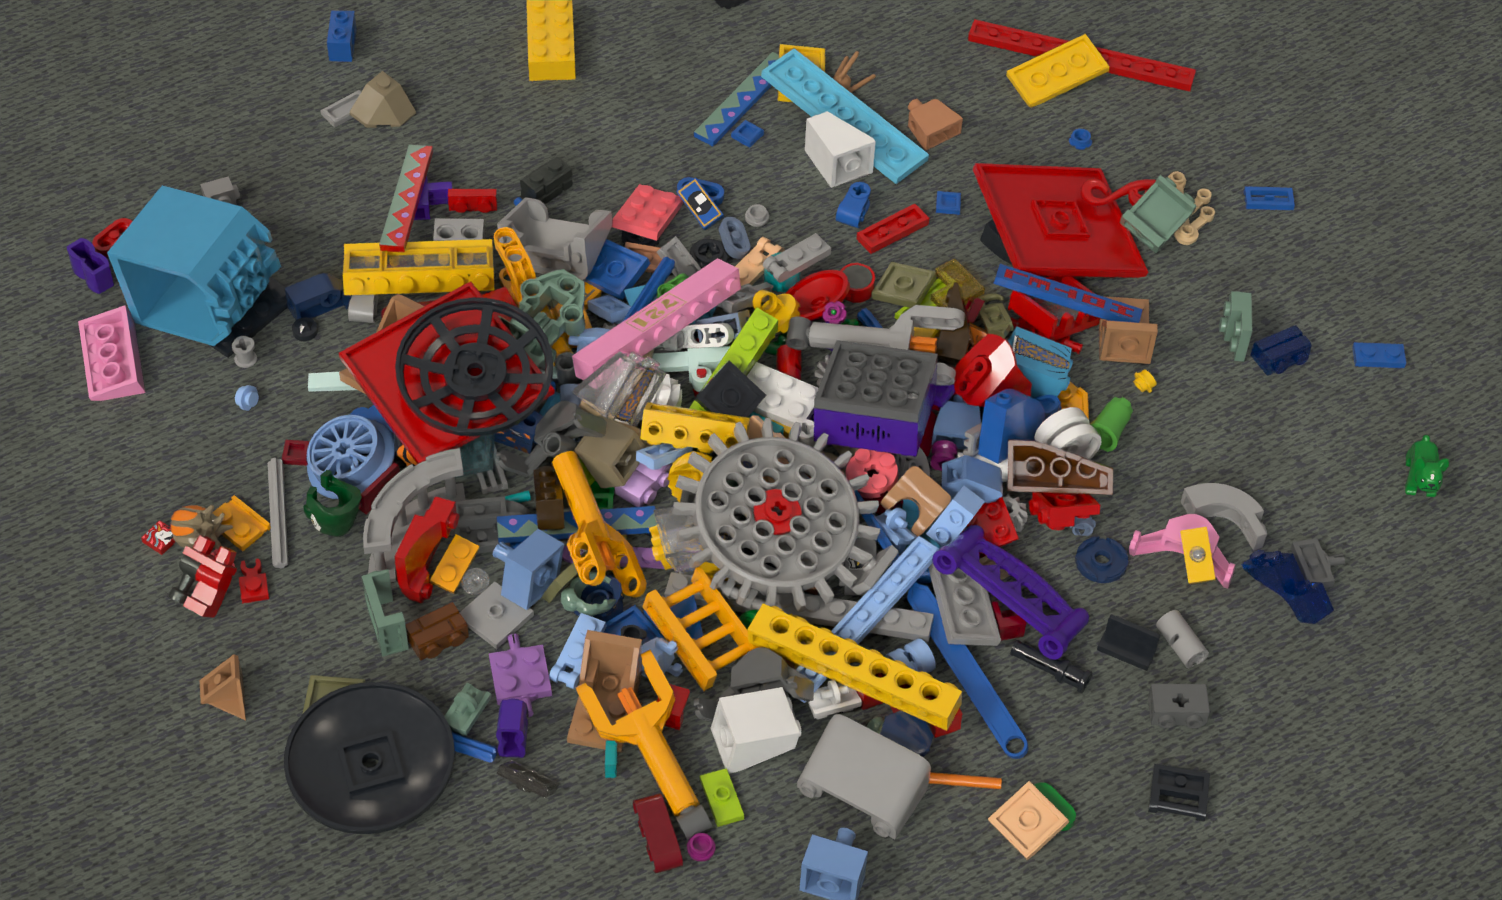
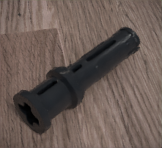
(1062, 670)

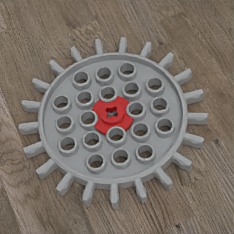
(776, 515)

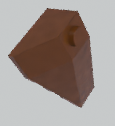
(1048, 469)

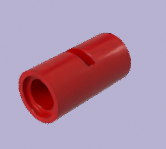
(789, 361)

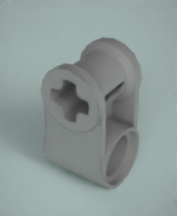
(363, 308)

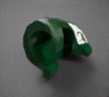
(333, 520)

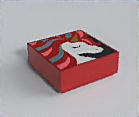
(159, 537)

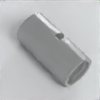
(1182, 638)

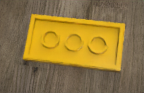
(1057, 71)

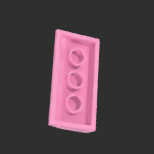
(111, 355)

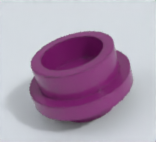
(701, 847)

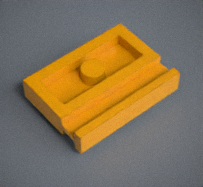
(246, 523)

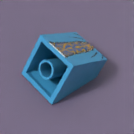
(1041, 362)

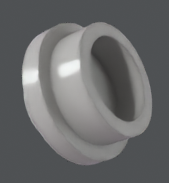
(757, 215)

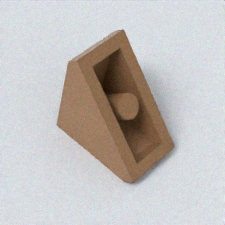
(225, 688)

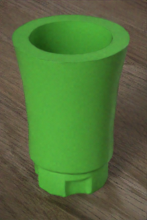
(1112, 422)

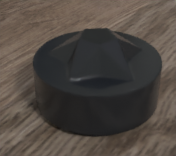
(304, 329)

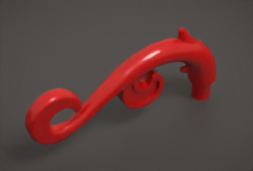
(1131, 189)

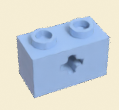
(955, 517)

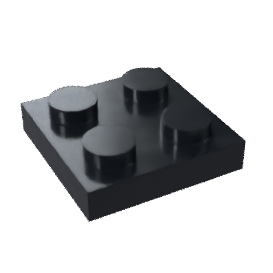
(730, 393)

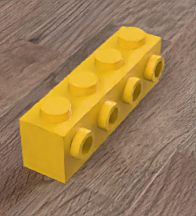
(688, 427)

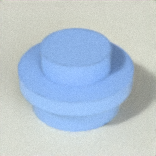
(246, 397)

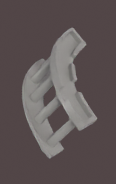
(393, 514)

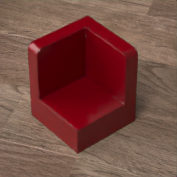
(1008, 623)

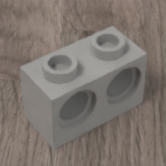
(458, 229)

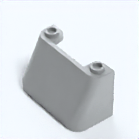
(555, 242)
(866, 774)

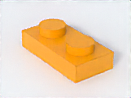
(454, 564)

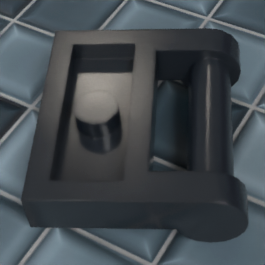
(1179, 784)

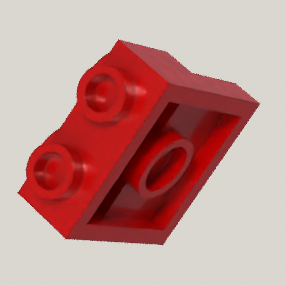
(1060, 509)

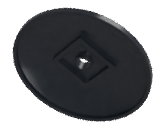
(364, 723)

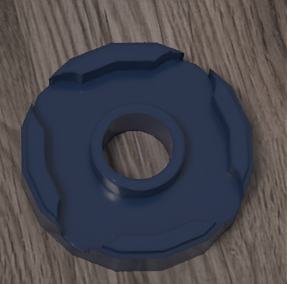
(1098, 571)

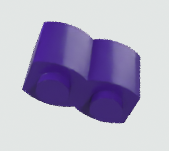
(90, 265)
(512, 728)

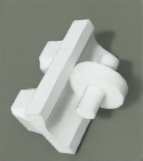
(833, 699)

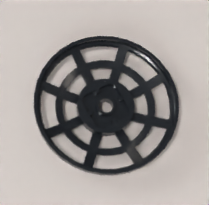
(471, 356)

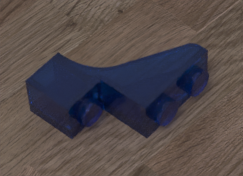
(1283, 576)

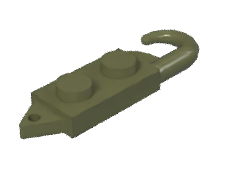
(995, 316)

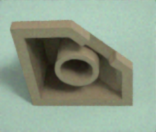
(382, 103)

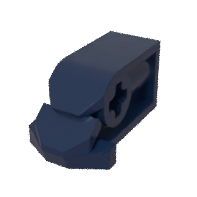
(316, 296)

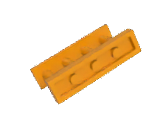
(689, 649)

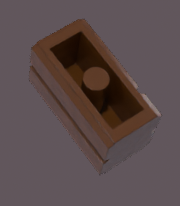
(437, 631)

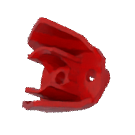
(989, 370)

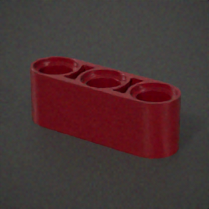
(659, 833)

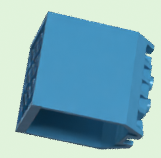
(192, 265)

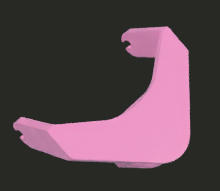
(1170, 540)

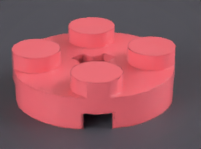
(881, 462)

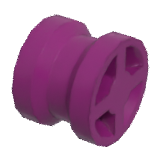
(942, 452)

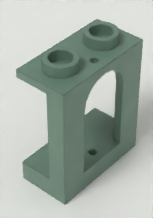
(388, 629)

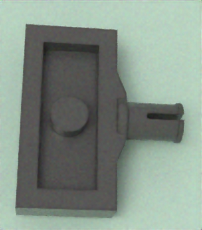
(1314, 562)

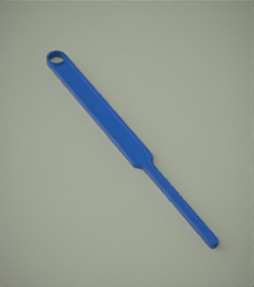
(960, 660)

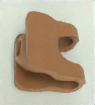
(922, 490)

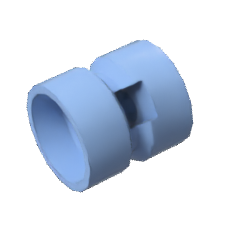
(915, 655)

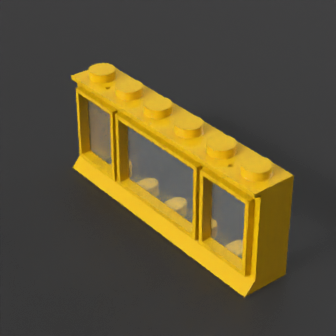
(420, 269)

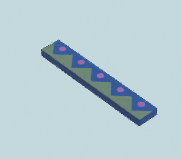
(735, 105)
(624, 520)

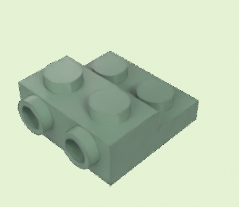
(1237, 323)

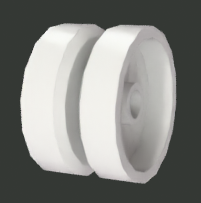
(1071, 432)

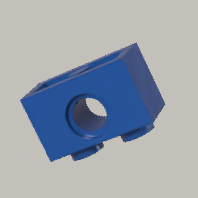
(341, 36)

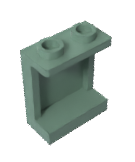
(1158, 213)

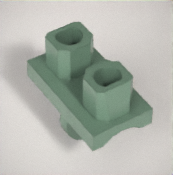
(466, 709)

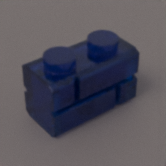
(1281, 350)

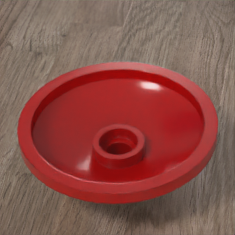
(818, 290)

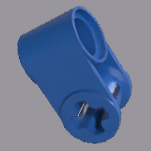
(854, 205)

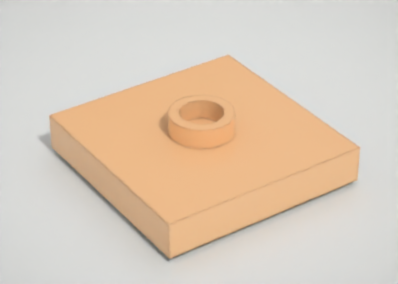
(1028, 820)

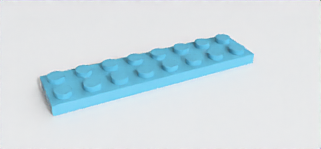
(818, 93)

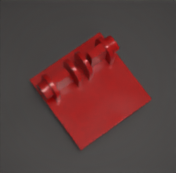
(996, 523)

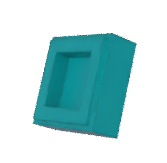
(611, 759)

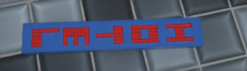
(1066, 295)

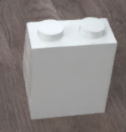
(838, 149)
(754, 728)

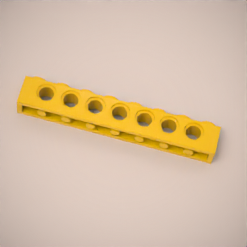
(860, 678)

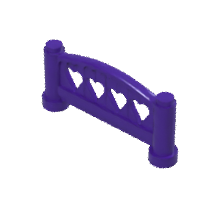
(1056, 629)

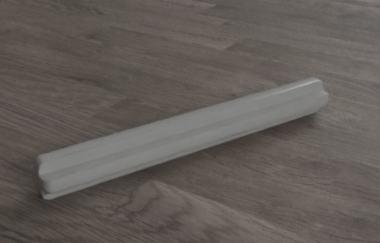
(277, 513)

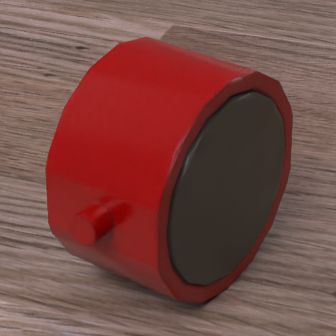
(861, 282)

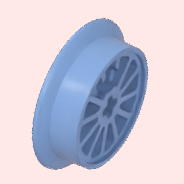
(340, 447)

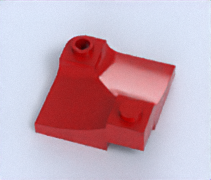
(420, 546)

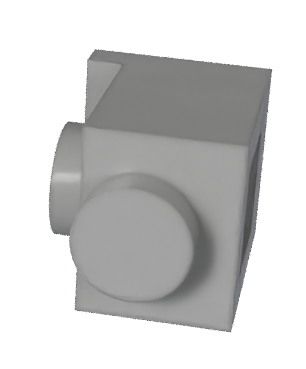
(221, 190)

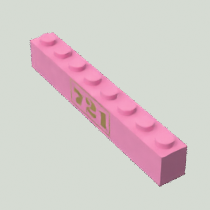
(661, 317)

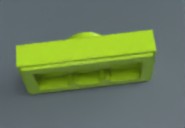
(721, 797)

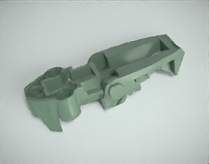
(550, 291)

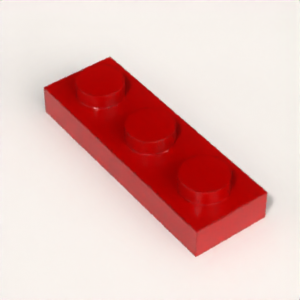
(892, 228)

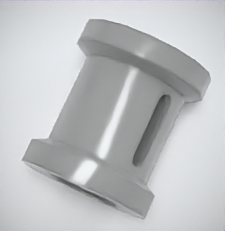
(243, 348)

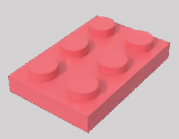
(647, 212)

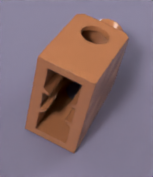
(933, 122)

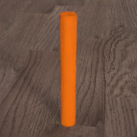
(965, 780)

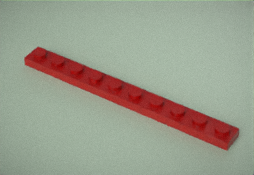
(1118, 62)

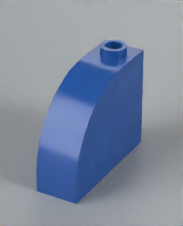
(1008, 417)

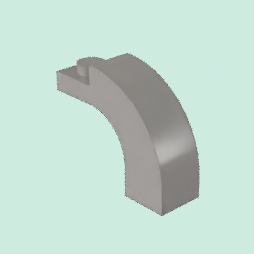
(1229, 503)

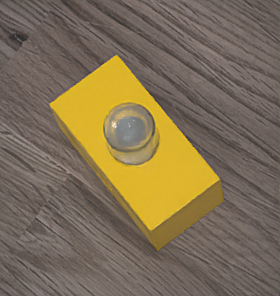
(1197, 555)

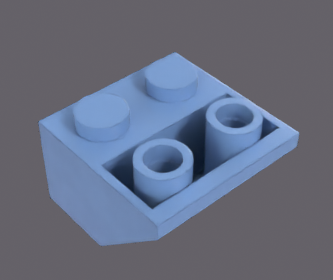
(976, 475)

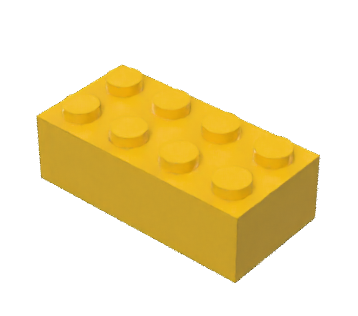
(550, 40)

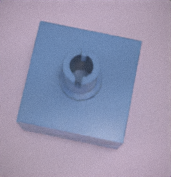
(529, 567)
(833, 867)

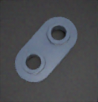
(734, 237)

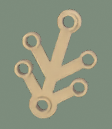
(1192, 229)

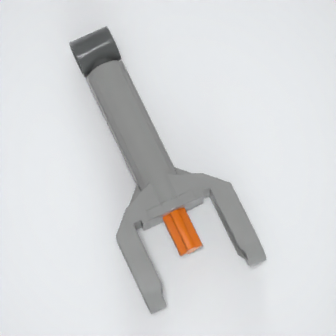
(897, 336)

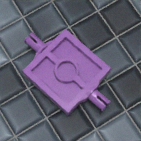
(520, 673)

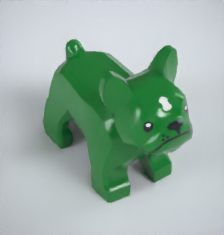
(1425, 468)

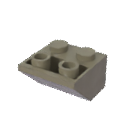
(611, 457)

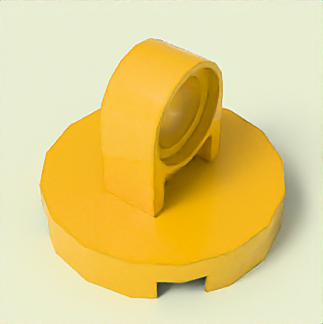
(780, 307)

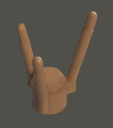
(844, 80)

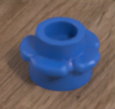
(1080, 139)

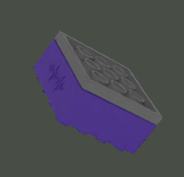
(876, 397)

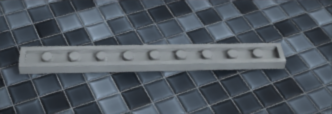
(895, 623)

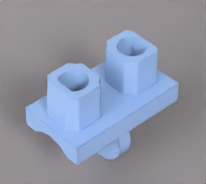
(895, 528)

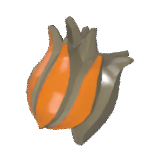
(194, 521)

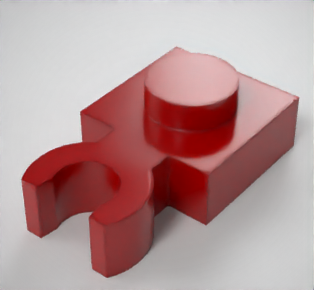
(253, 584)

